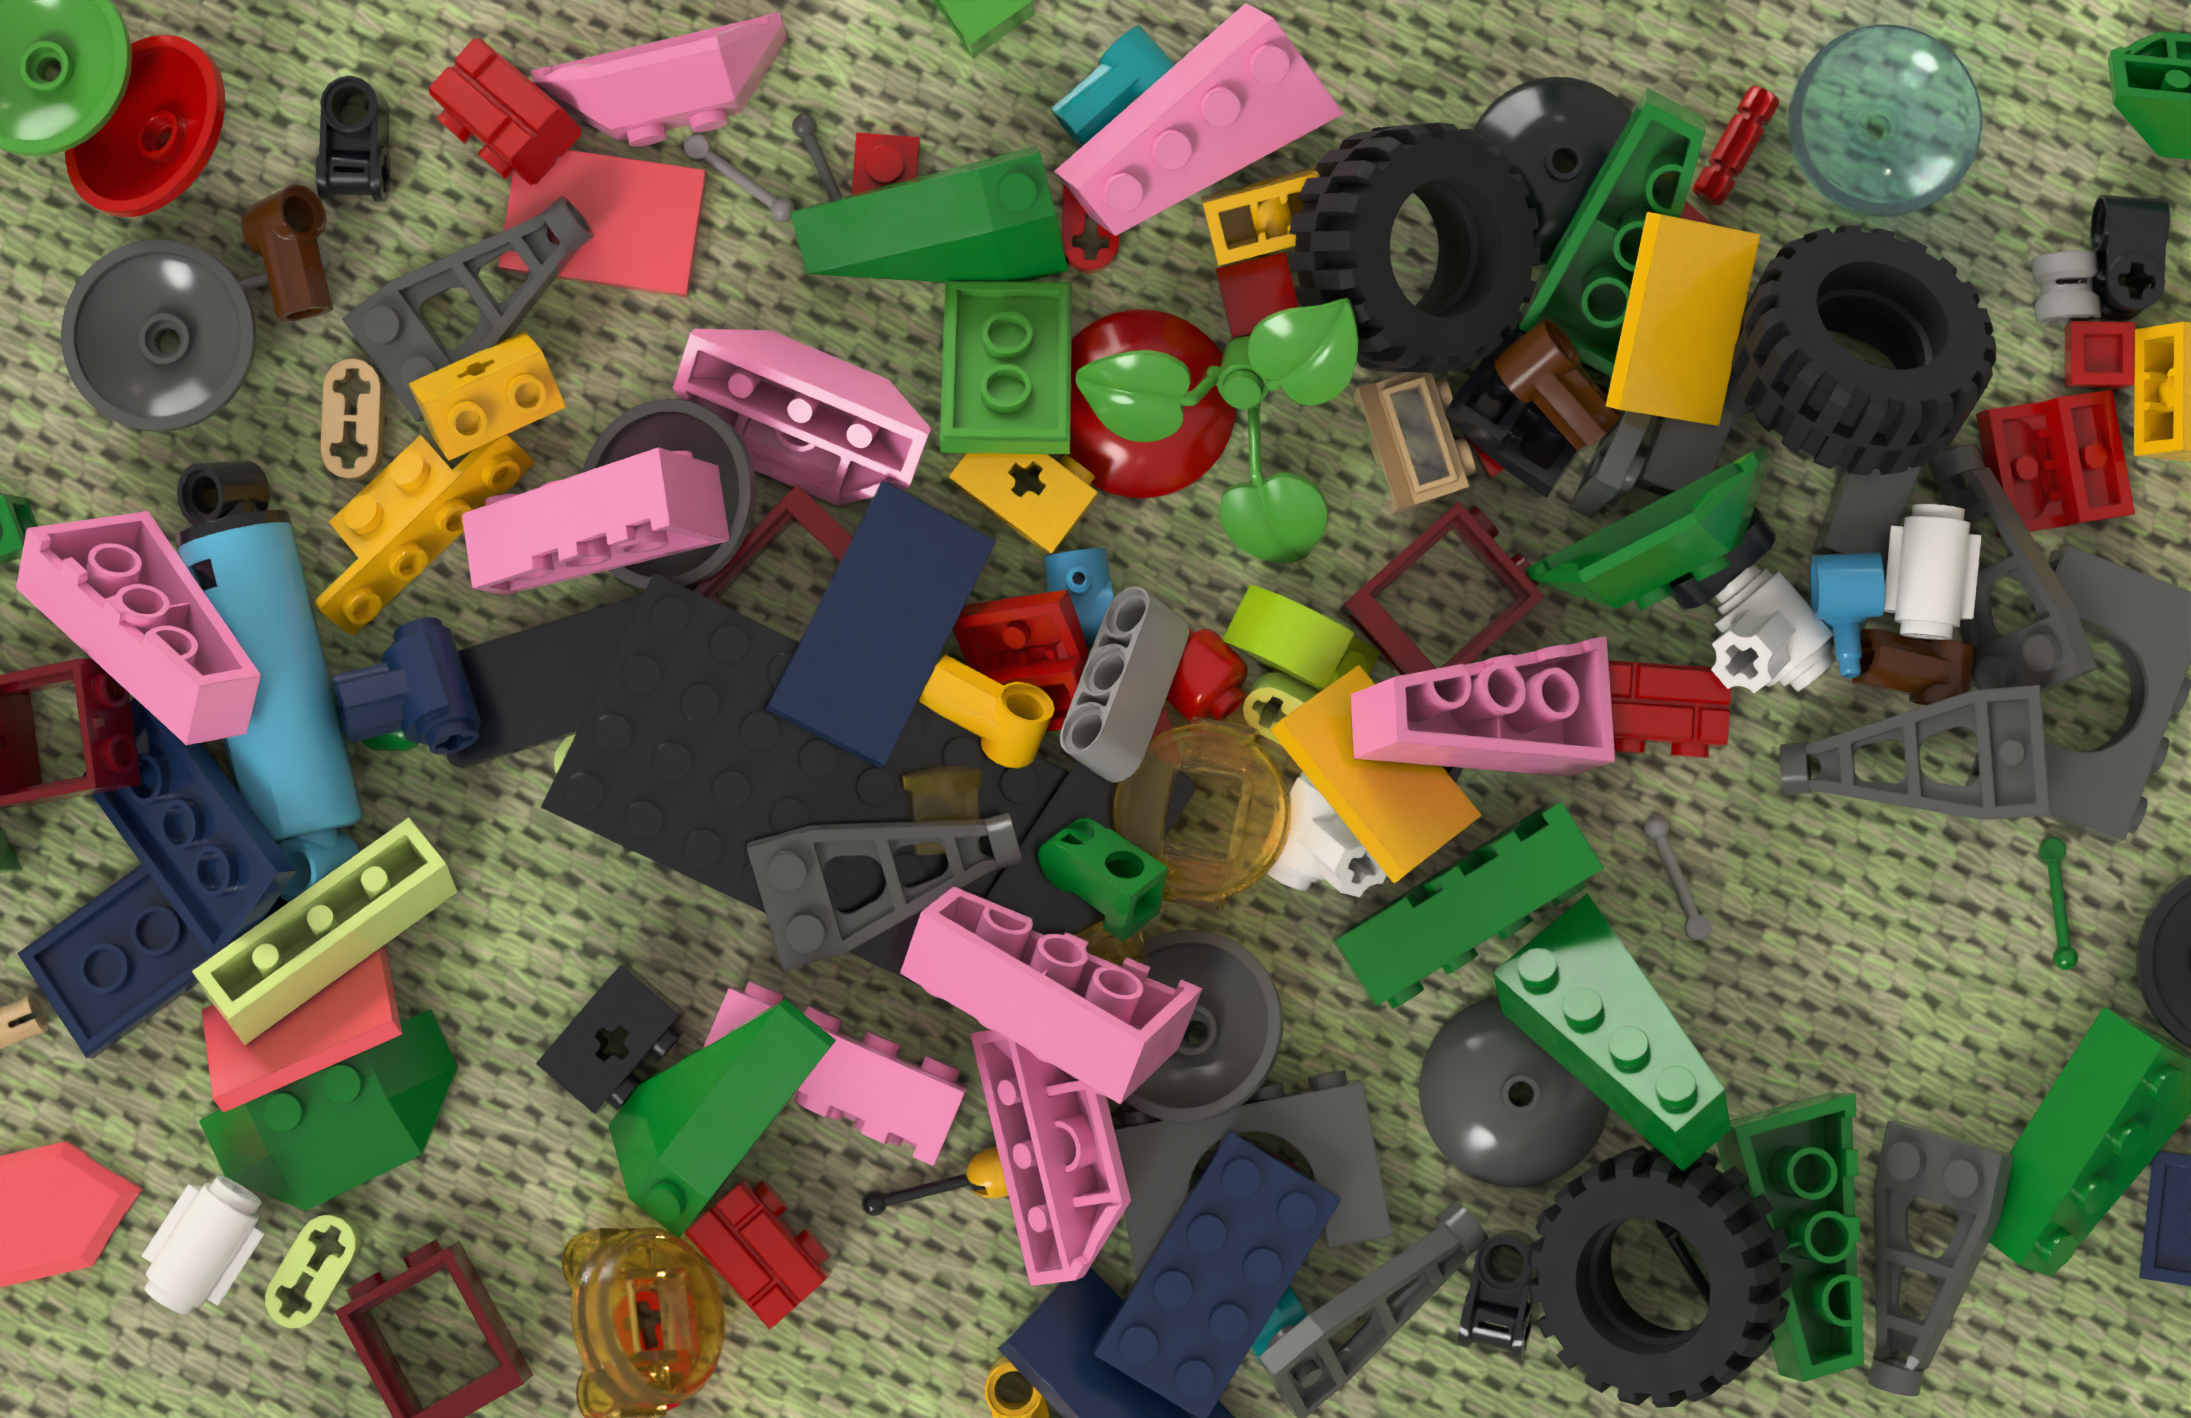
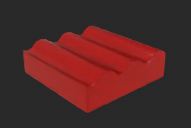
(1255, 291)

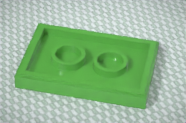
(1006, 367)

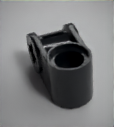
(353, 147)
(2130, 243)
(1499, 1300)

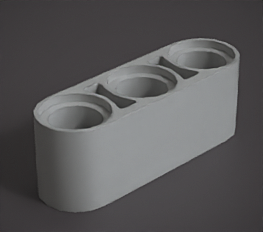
(1124, 684)

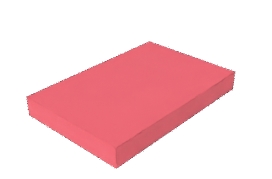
(640, 218)
(326, 1029)

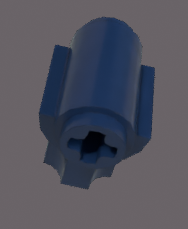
(412, 690)

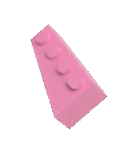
(1200, 122)
(596, 522)
(143, 620)
(1500, 714)
(1049, 993)
(864, 1079)

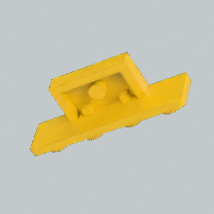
(409, 520)

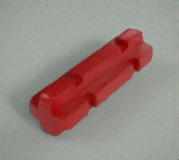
(1736, 145)

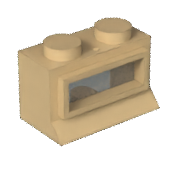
(1415, 439)

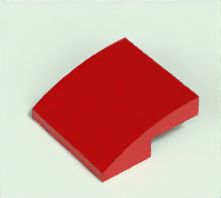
(2059, 459)
(1029, 642)

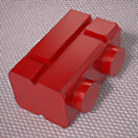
(503, 111)
(1668, 706)
(760, 1250)

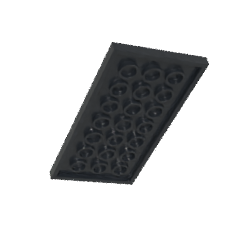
(696, 767)

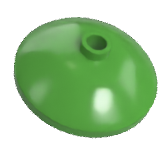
(95, 71)

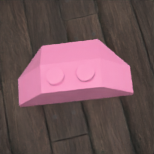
(668, 82)
(805, 412)
(1054, 1158)

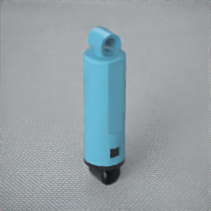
(295, 753)

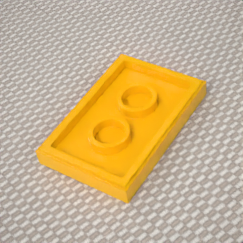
(1682, 319)
(1391, 807)

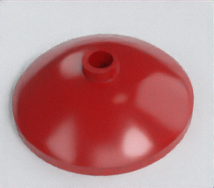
(157, 134)
(1159, 466)

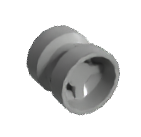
(2066, 287)

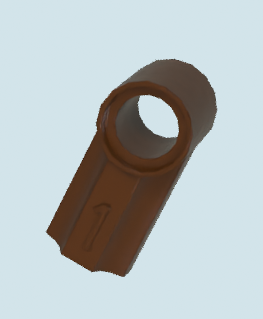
(286, 234)
(1548, 371)
(1914, 667)

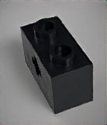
(578, 1056)

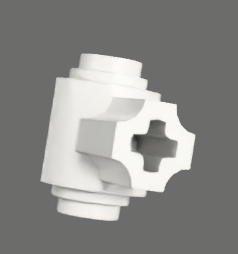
(1932, 572)
(1768, 634)
(1323, 847)
(203, 1245)

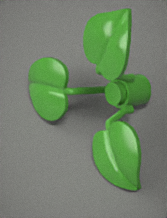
(1298, 348)

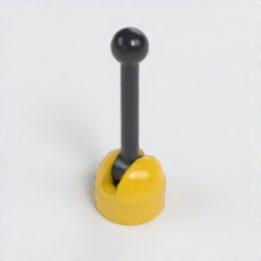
(982, 1175)

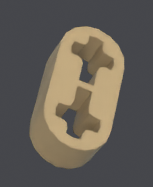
(368, 421)

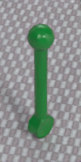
(2053, 851)

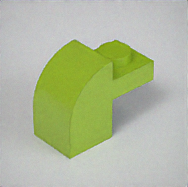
(1296, 639)

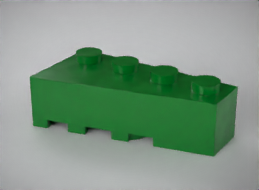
(1468, 903)
(1807, 1171)

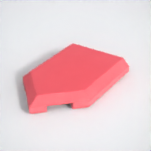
(57, 1211)

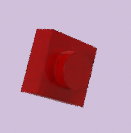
(884, 160)
(2099, 354)

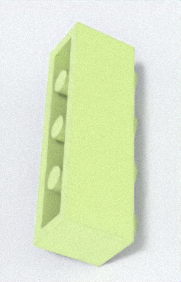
(326, 931)

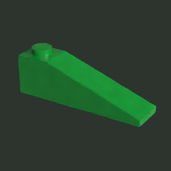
(945, 226)
(704, 1115)

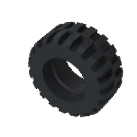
(1480, 233)
(1891, 299)
(1602, 1328)

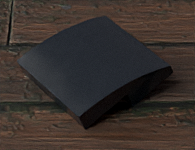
(1510, 430)

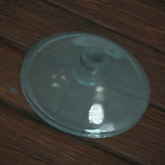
(1909, 87)

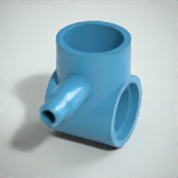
(1088, 582)
(1845, 596)

